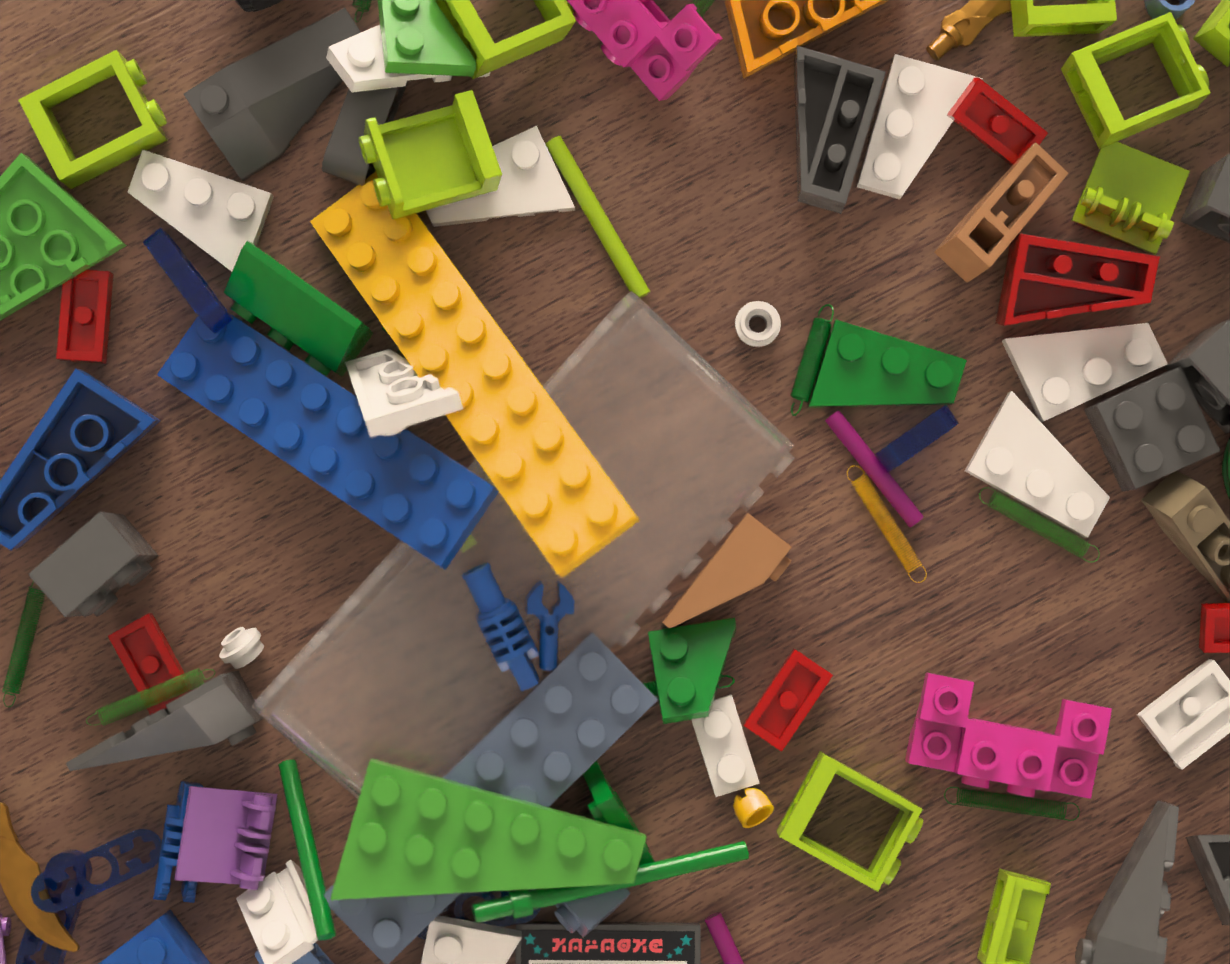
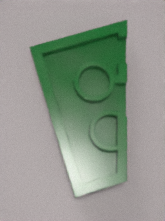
(879, 369)

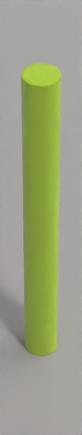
(597, 217)

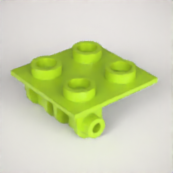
(1131, 196)

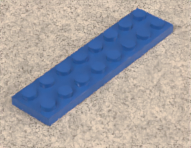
(323, 435)

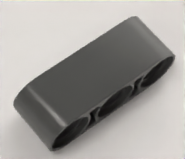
(343, 152)

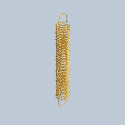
(865, 497)

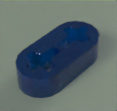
(917, 438)

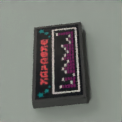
(610, 943)

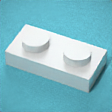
(725, 748)

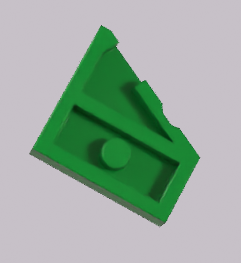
(608, 806)

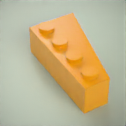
(774, 28)

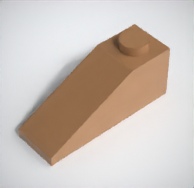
(1001, 214)
(738, 566)

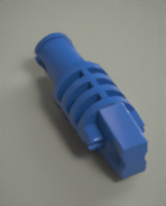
(502, 626)

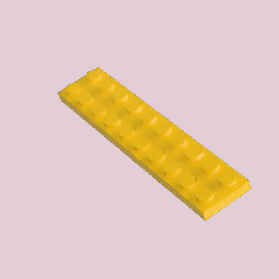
(506, 411)

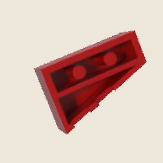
(1067, 278)

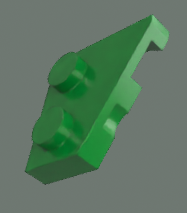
(689, 666)

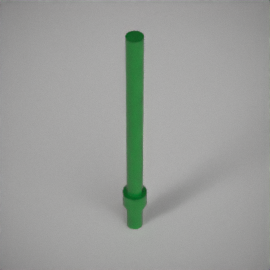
(523, 902)

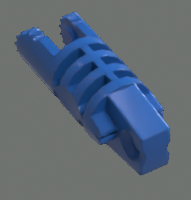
(170, 847)

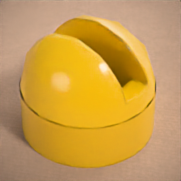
(752, 808)

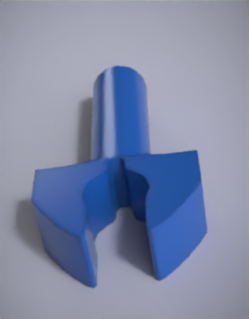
(548, 621)

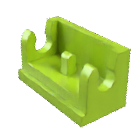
(1013, 919)

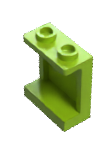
(431, 157)

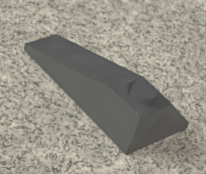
(270, 95)
(195, 720)
(1129, 914)

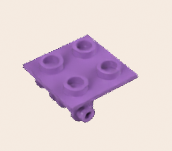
(226, 836)

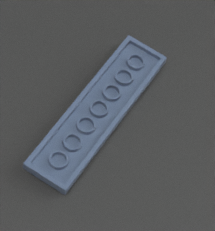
(525, 756)

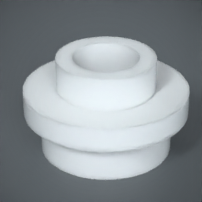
(762, 310)
(241, 647)

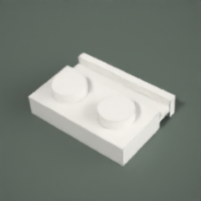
(1191, 714)
(280, 916)

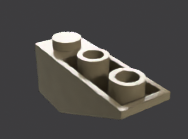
(1195, 526)

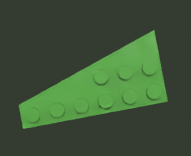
(43, 236)
(450, 837)

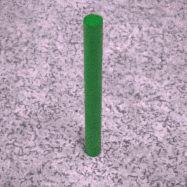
(307, 850)

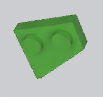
(421, 40)

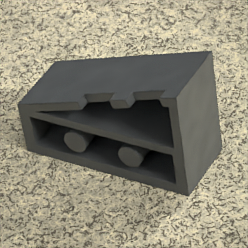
(832, 122)

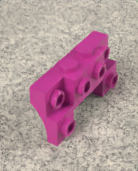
(647, 41)
(1003, 753)

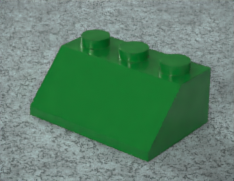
(295, 311)

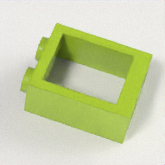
(1062, 19)
(491, 55)
(1095, 97)
(57, 149)
(885, 863)

